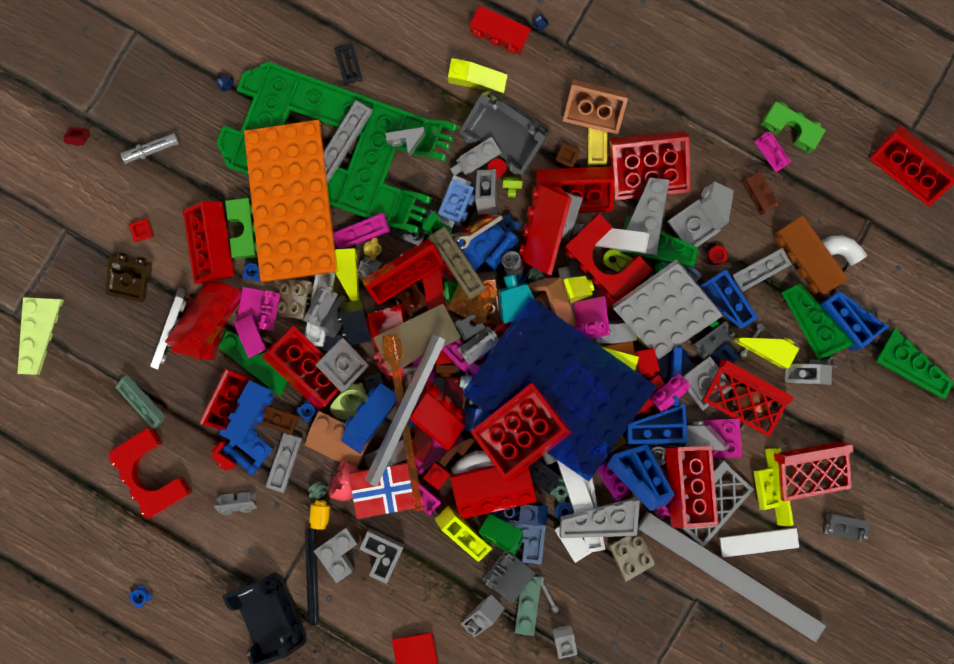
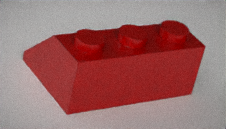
(224, 399)
(438, 416)

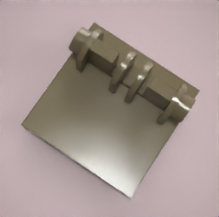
(294, 298)
(631, 555)

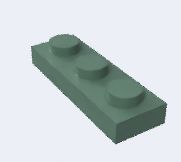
(140, 402)
(528, 607)

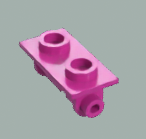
(772, 151)
(664, 397)

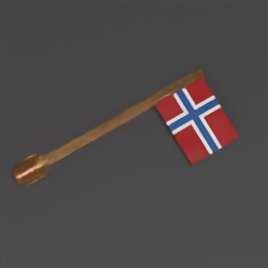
(399, 484)

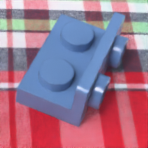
(456, 202)

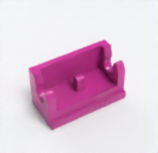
(428, 499)

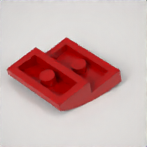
(385, 319)
(415, 649)

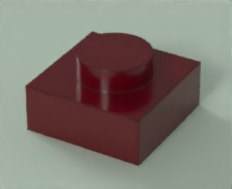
(76, 136)

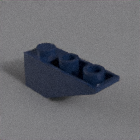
(527, 514)

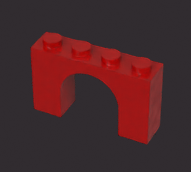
(617, 283)
(126, 460)

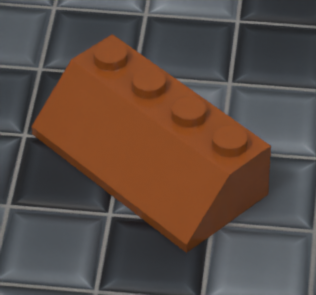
(810, 256)

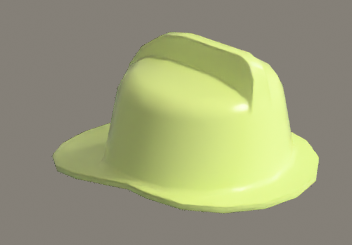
(348, 401)

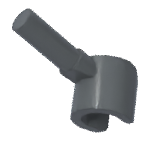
(826, 361)

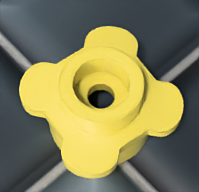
(372, 249)

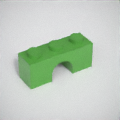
(807, 132)
(244, 245)

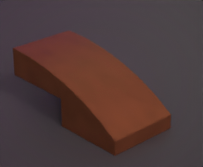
(745, 402)
(461, 448)

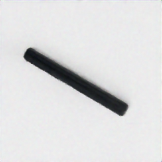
(311, 577)

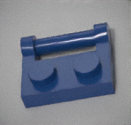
(509, 244)
(257, 449)

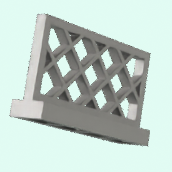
(720, 468)

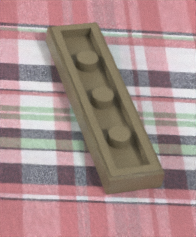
(457, 263)

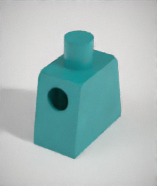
(512, 298)

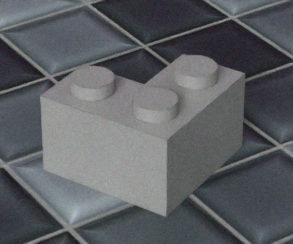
(387, 553)
(333, 554)

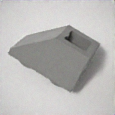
(483, 616)

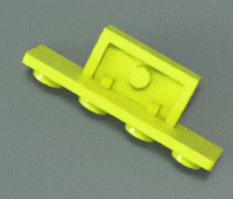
(769, 490)

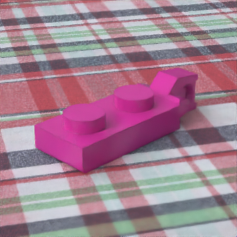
(452, 352)

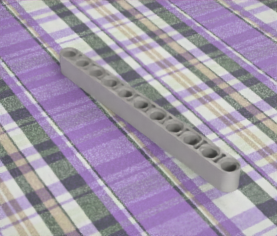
(731, 576)

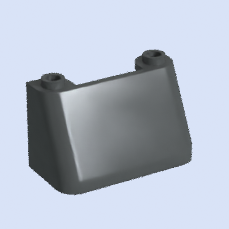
(511, 128)

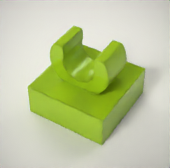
(512, 184)

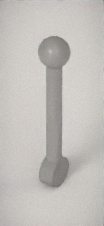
(743, 354)
(555, 609)

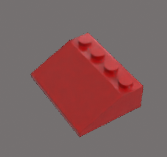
(647, 157)
(544, 227)
(521, 432)

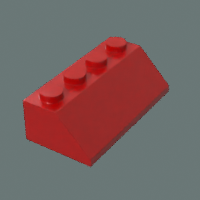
(914, 165)
(591, 184)
(208, 242)
(403, 271)
(204, 319)
(295, 361)
(693, 483)
(487, 491)

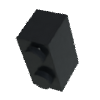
(354, 322)

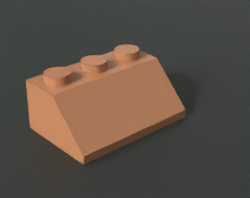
(595, 106)
(552, 295)
(326, 439)

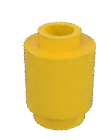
(319, 514)

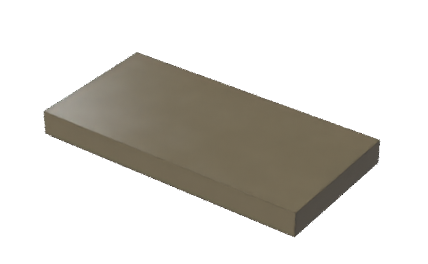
(417, 333)

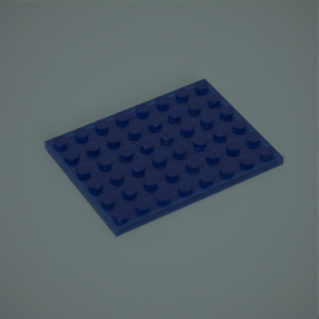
(576, 376)

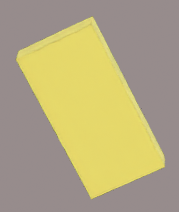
(597, 147)

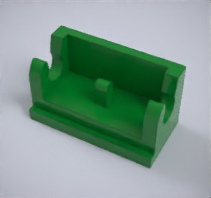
(501, 534)

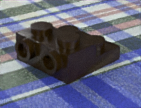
(128, 277)

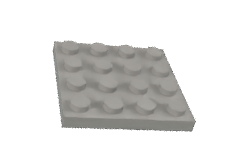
(667, 309)

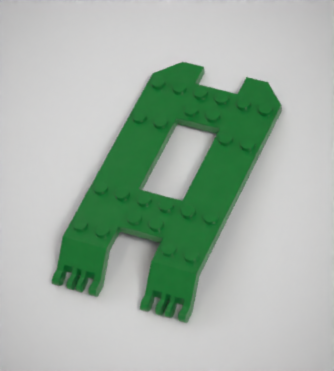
(361, 187)

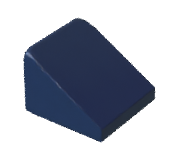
(726, 352)

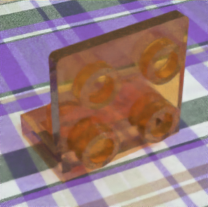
(477, 306)

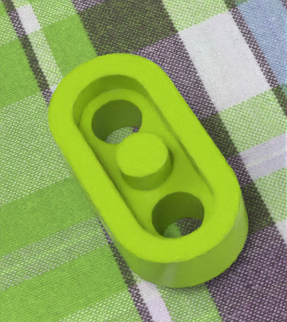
(621, 260)

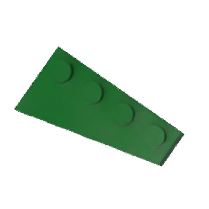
(670, 250)
(906, 361)

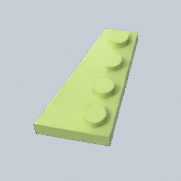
(36, 332)

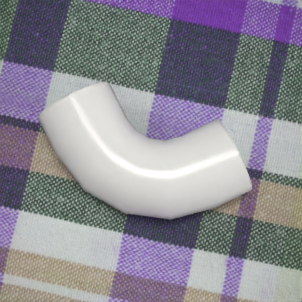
(846, 247)
(471, 461)

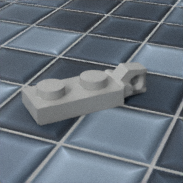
(476, 157)

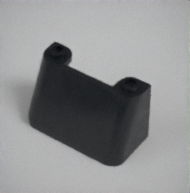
(268, 617)

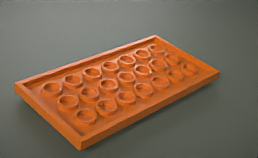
(290, 201)

